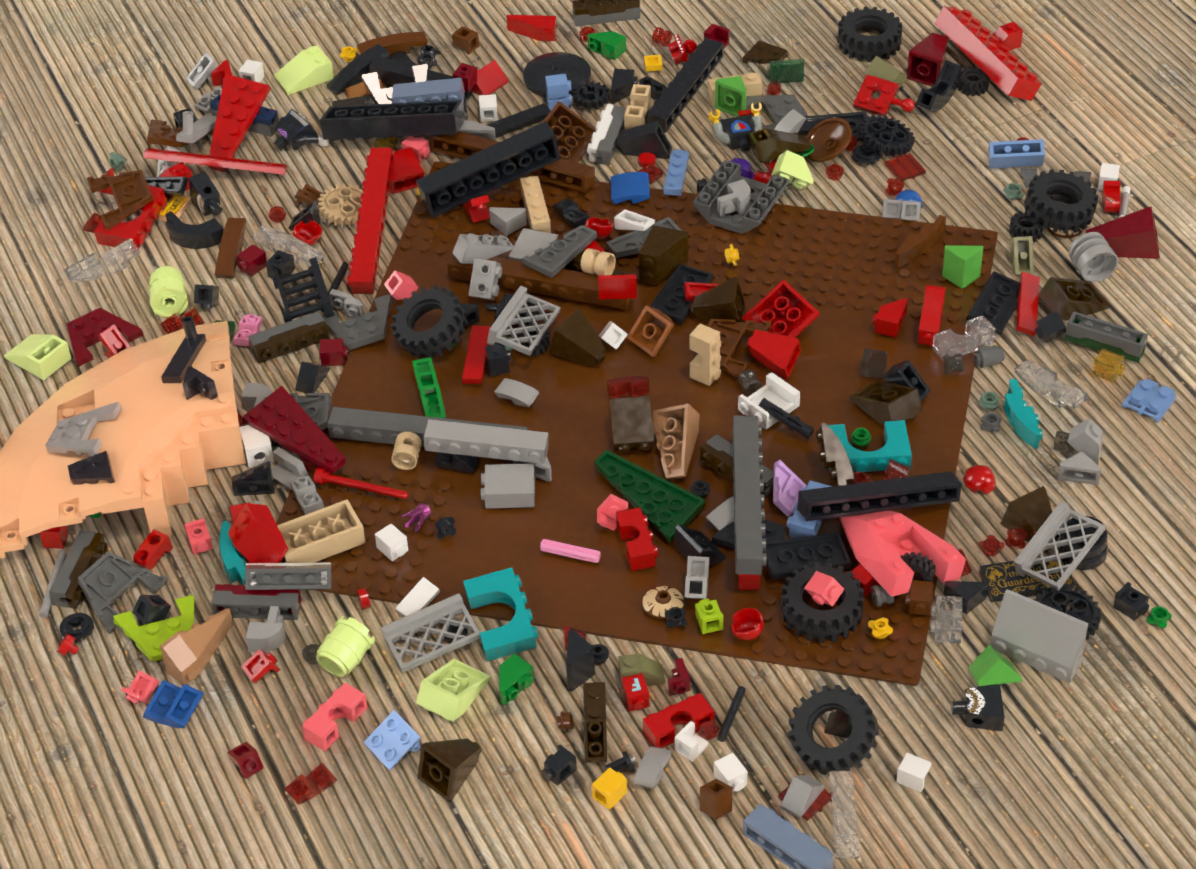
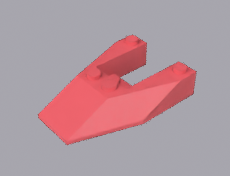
(884, 536)

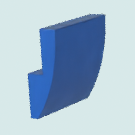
(630, 186)
(173, 704)

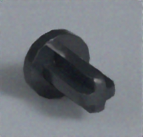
(623, 763)

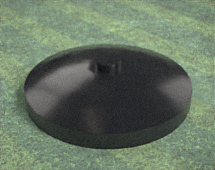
(555, 63)

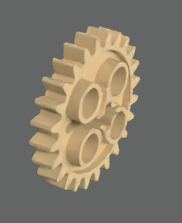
(340, 205)

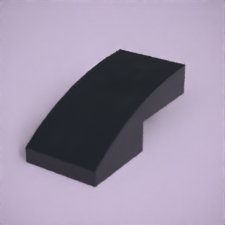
(569, 212)

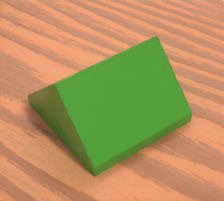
(730, 95)
(962, 264)
(993, 669)

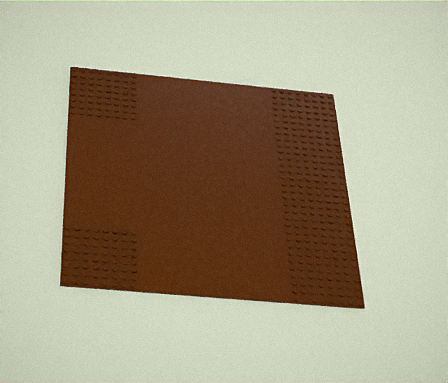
(829, 257)

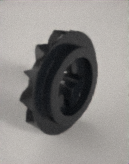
(870, 156)
(76, 620)

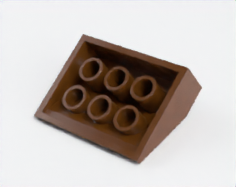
(571, 132)

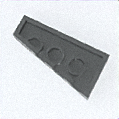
(633, 241)
(560, 252)

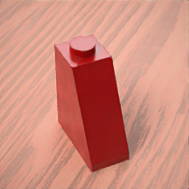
(405, 171)
(931, 314)
(775, 351)

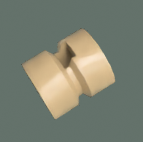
(598, 262)
(406, 450)

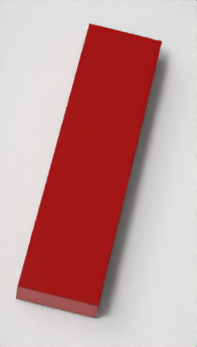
(1027, 303)
(476, 355)

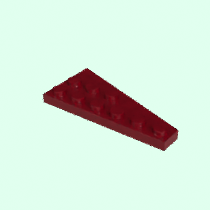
(292, 427)

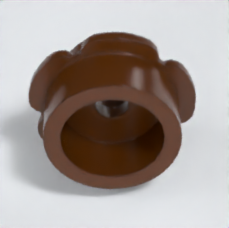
(565, 721)

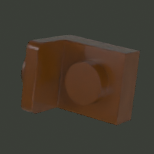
(307, 195)

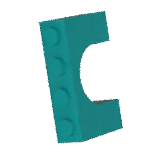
(896, 448)
(503, 588)

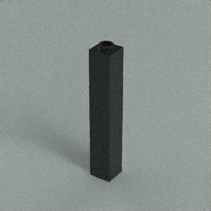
(398, 73)

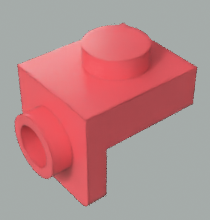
(141, 688)

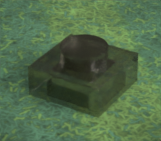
(1061, 443)

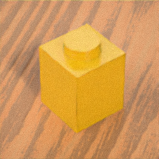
(609, 788)

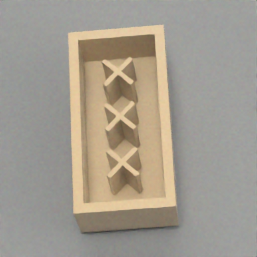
(322, 533)

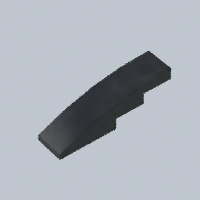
(355, 69)

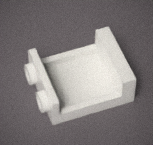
(775, 391)

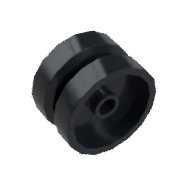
(1096, 554)

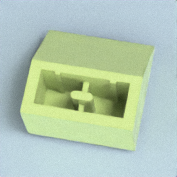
(793, 168)

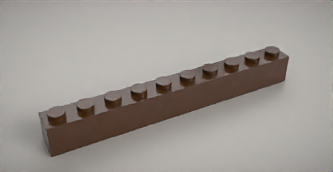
(561, 172)
(565, 284)

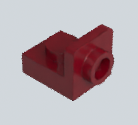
(681, 680)
(246, 759)

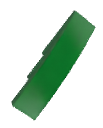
(428, 388)

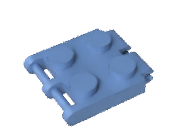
(1150, 397)

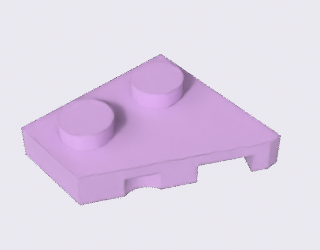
(786, 488)

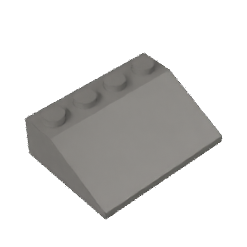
(1039, 636)

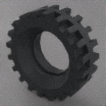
(866, 46)
(1056, 214)
(438, 337)
(817, 622)
(848, 753)

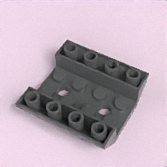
(762, 198)

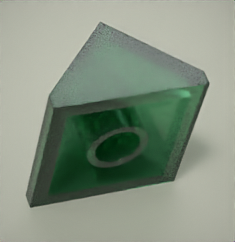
(786, 71)

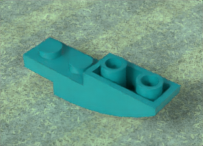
(1021, 416)
(233, 560)

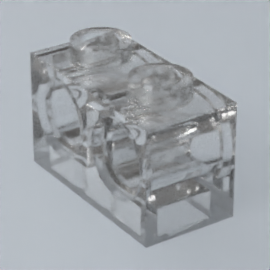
(947, 620)

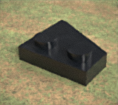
(92, 469)
(254, 481)

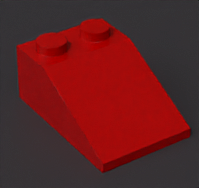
(258, 535)

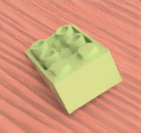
(40, 354)

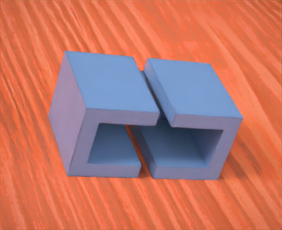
(558, 90)

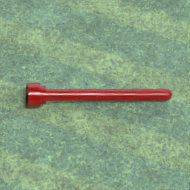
(322, 476)

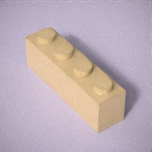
(535, 204)

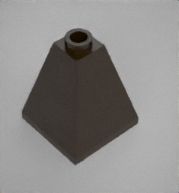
(720, 302)
(577, 341)
(1028, 512)
(447, 765)

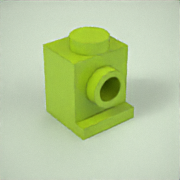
(706, 612)

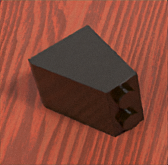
(662, 254)
(631, 423)

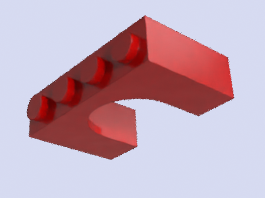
(137, 228)

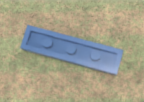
(676, 172)

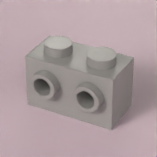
(485, 279)

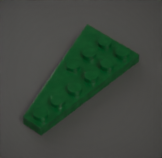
(659, 499)

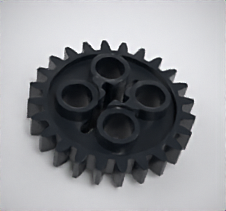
(886, 135)
(1080, 608)

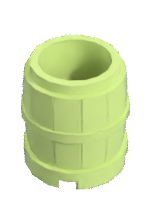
(167, 292)
(344, 647)

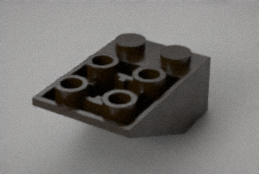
(770, 143)

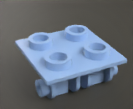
(392, 740)

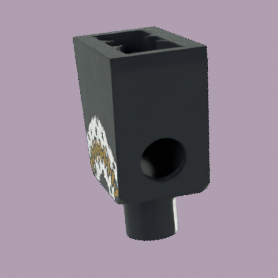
(204, 195)
(981, 707)

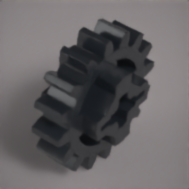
(591, 95)

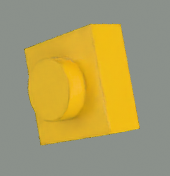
(653, 63)

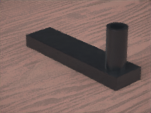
(185, 353)

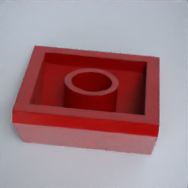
(489, 79)
(617, 286)

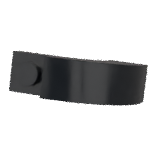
(942, 90)
(194, 236)

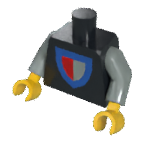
(735, 130)

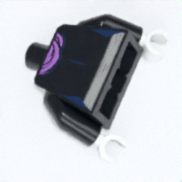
(296, 132)

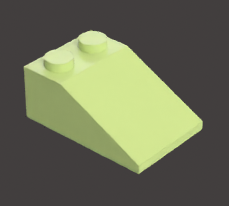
(305, 70)
(451, 689)

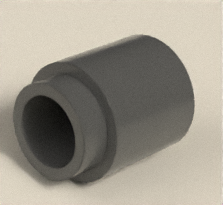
(989, 356)

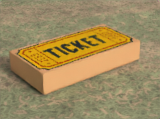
(177, 205)

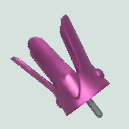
(420, 513)

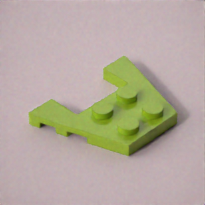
(151, 636)

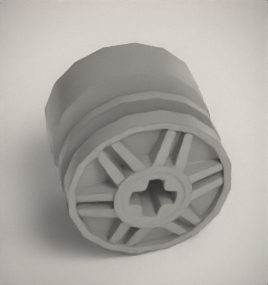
(1093, 257)

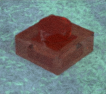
(654, 172)

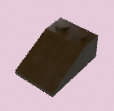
(1072, 295)
(888, 401)

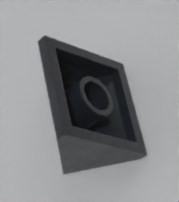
(696, 543)
(579, 661)

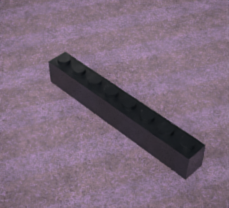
(686, 83)
(878, 496)

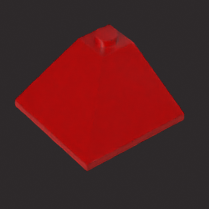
(785, 310)

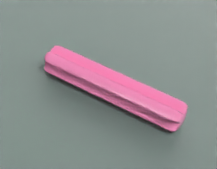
(570, 550)

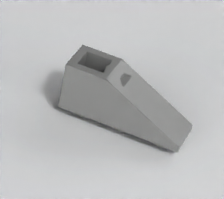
(480, 247)

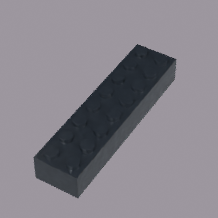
(392, 120)
(488, 169)

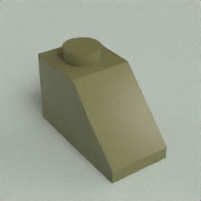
(1022, 254)
(638, 664)

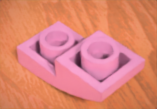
(248, 325)

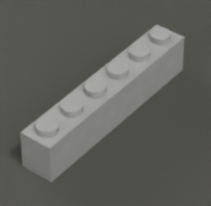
(486, 441)

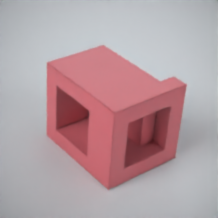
(198, 536)

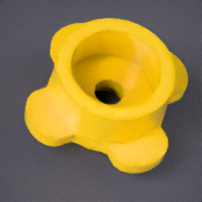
(348, 53)
(731, 255)
(880, 628)

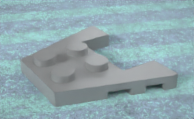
(73, 432)

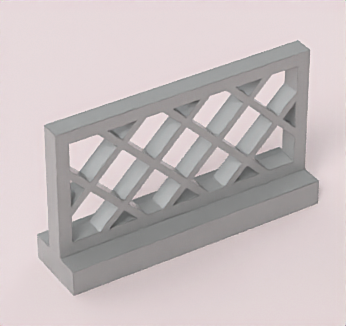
(510, 316)
(1047, 534)
(424, 621)

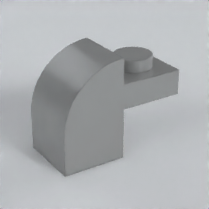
(736, 199)
(254, 394)
(697, 577)
(267, 634)

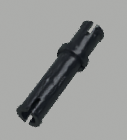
(786, 418)

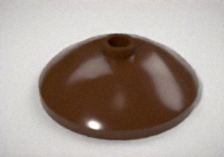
(829, 139)

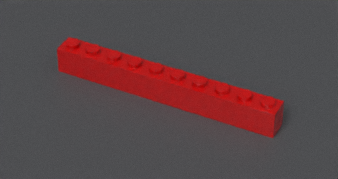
(371, 221)

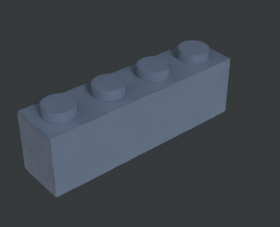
(429, 91)
(785, 841)

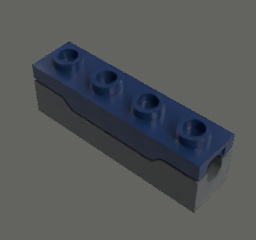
(264, 122)

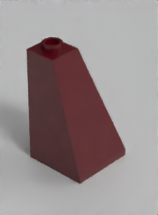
(927, 59)
(1132, 235)

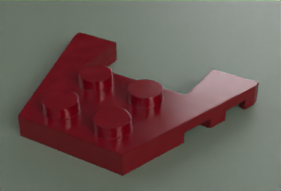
(84, 332)

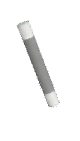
(1124, 201)

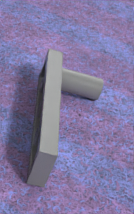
(194, 131)

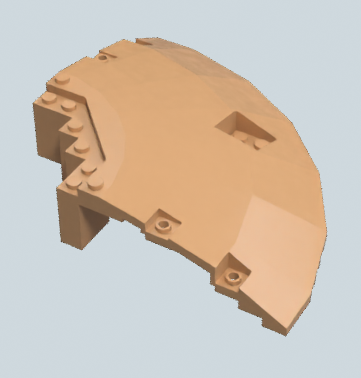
(154, 444)

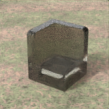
(873, 363)

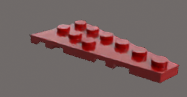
(236, 111)

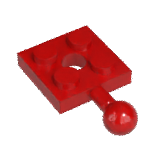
(882, 104)

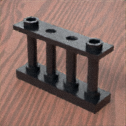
(320, 293)

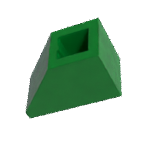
(607, 44)
(514, 676)

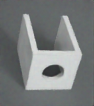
(256, 446)

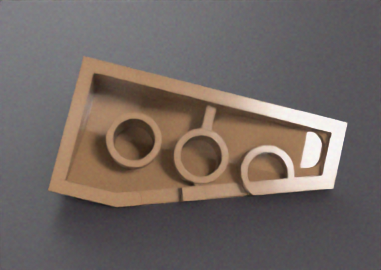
(676, 436)
(189, 651)

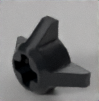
(428, 48)

